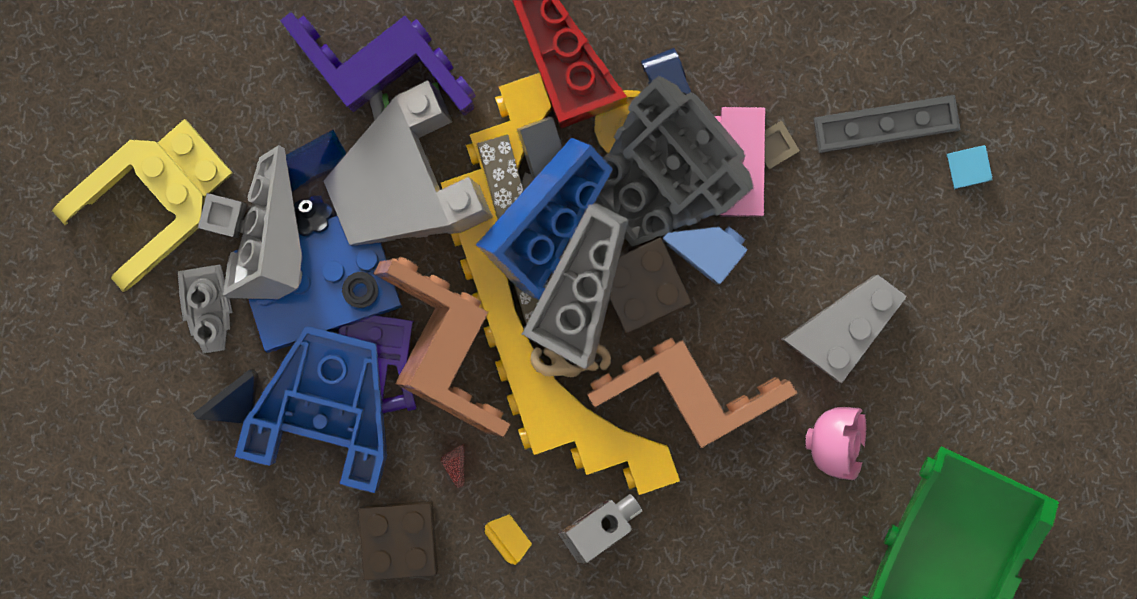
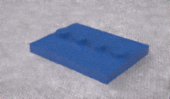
(319, 297)

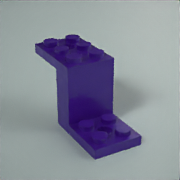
(379, 62)

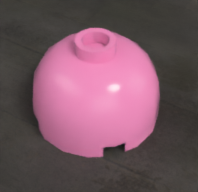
(837, 442)

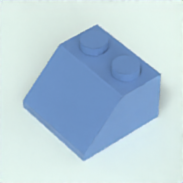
(708, 250)

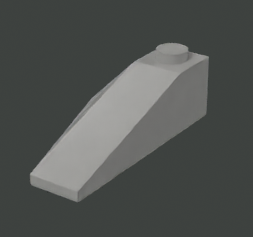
(270, 244)

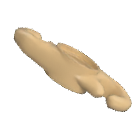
(561, 367)

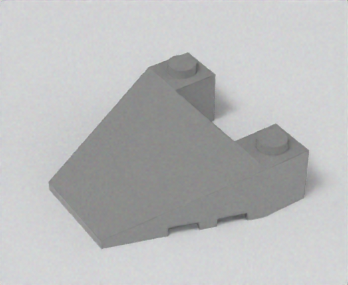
(387, 185)

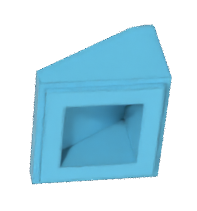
(969, 167)

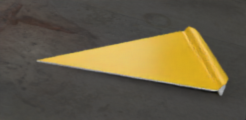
(508, 538)

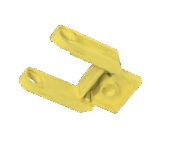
(176, 171)

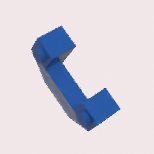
(326, 393)

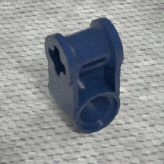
(667, 66)

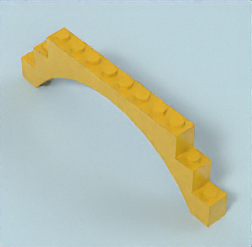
(546, 407)

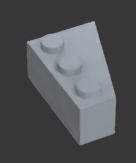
(846, 329)

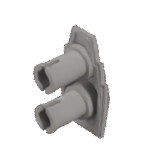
(205, 306)

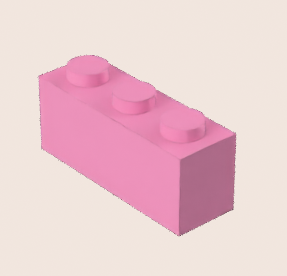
(748, 130)

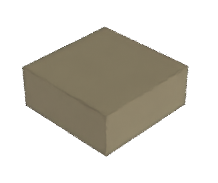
(778, 145)

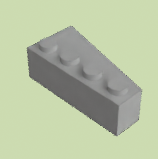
(579, 291)

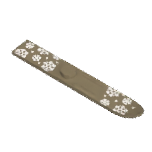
(504, 190)

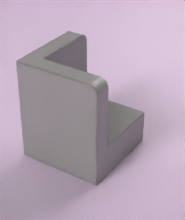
(222, 215)

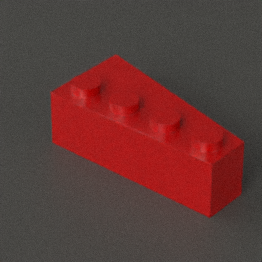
(568, 65)

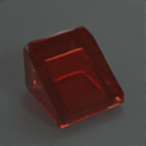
(455, 465)

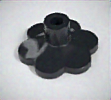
(312, 215)

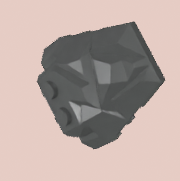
(671, 164)

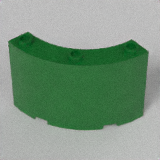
(962, 534)

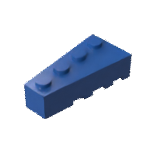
(545, 216)

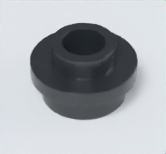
(349, 287)

